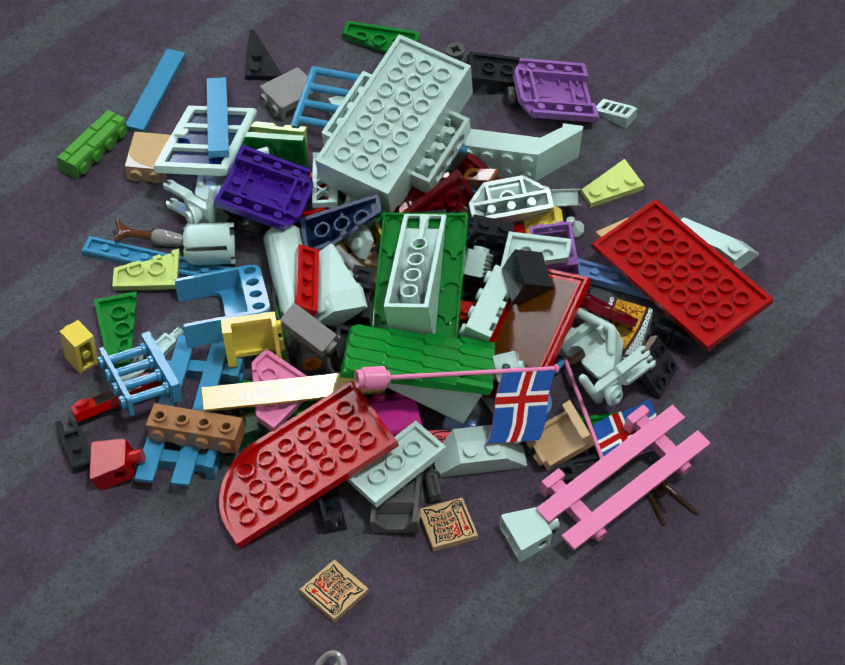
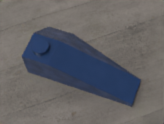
(338, 222)

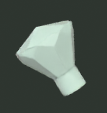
(577, 227)

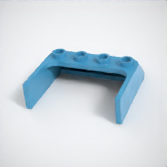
(241, 293)

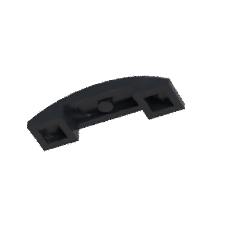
(365, 278)

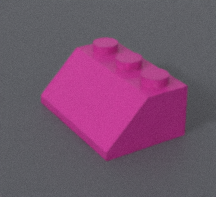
(395, 410)

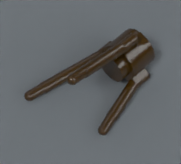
(660, 491)

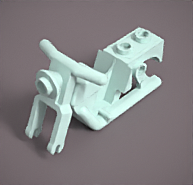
(200, 206)
(603, 356)

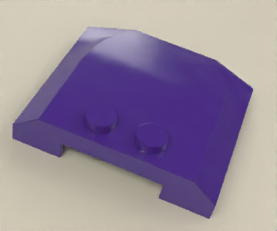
(265, 189)

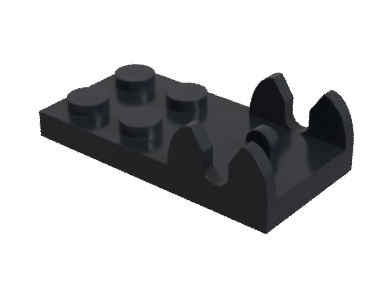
(491, 70)

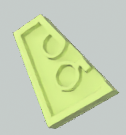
(148, 275)

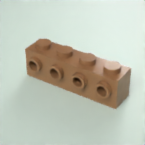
(195, 428)

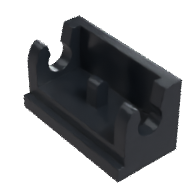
(331, 512)

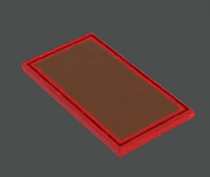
(539, 323)

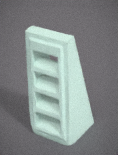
(623, 118)

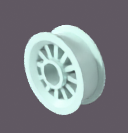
(565, 197)

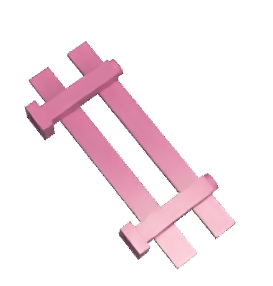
(647, 434)

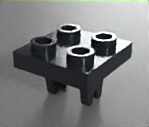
(660, 376)

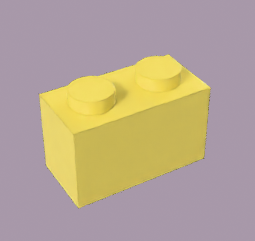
(78, 346)

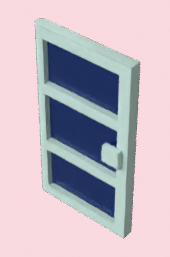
(188, 145)

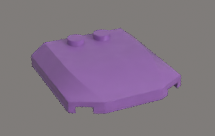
(554, 90)

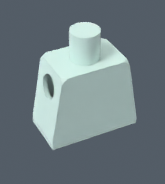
(527, 532)

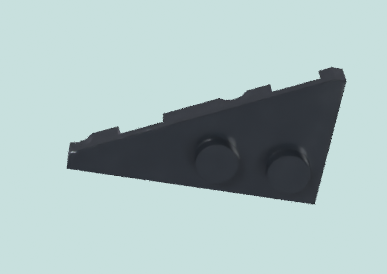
(259, 62)

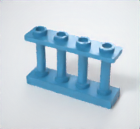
(155, 360)

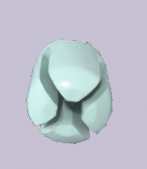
(209, 243)

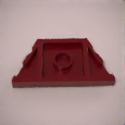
(605, 310)

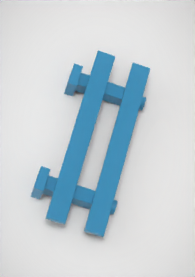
(188, 458)

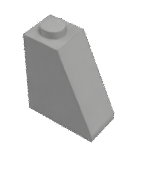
(308, 330)

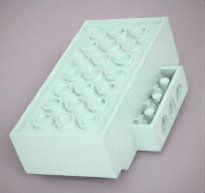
(397, 125)

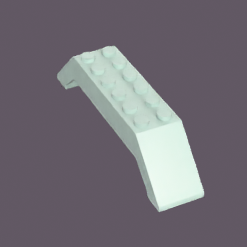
(522, 154)

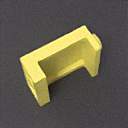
(251, 336)

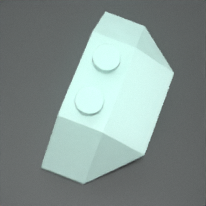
(511, 199)
(471, 455)

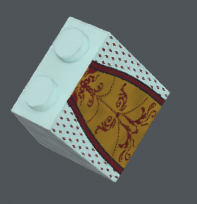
(632, 336)

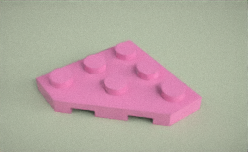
(271, 367)

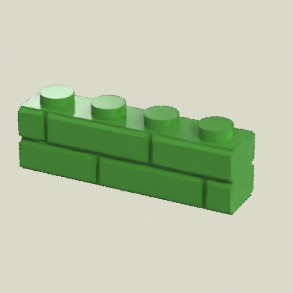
(92, 144)

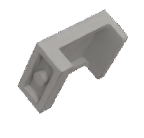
(284, 92)

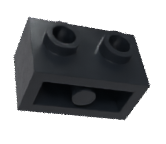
(488, 232)

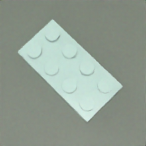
(398, 467)

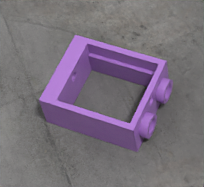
(561, 230)

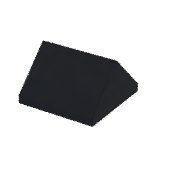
(526, 275)

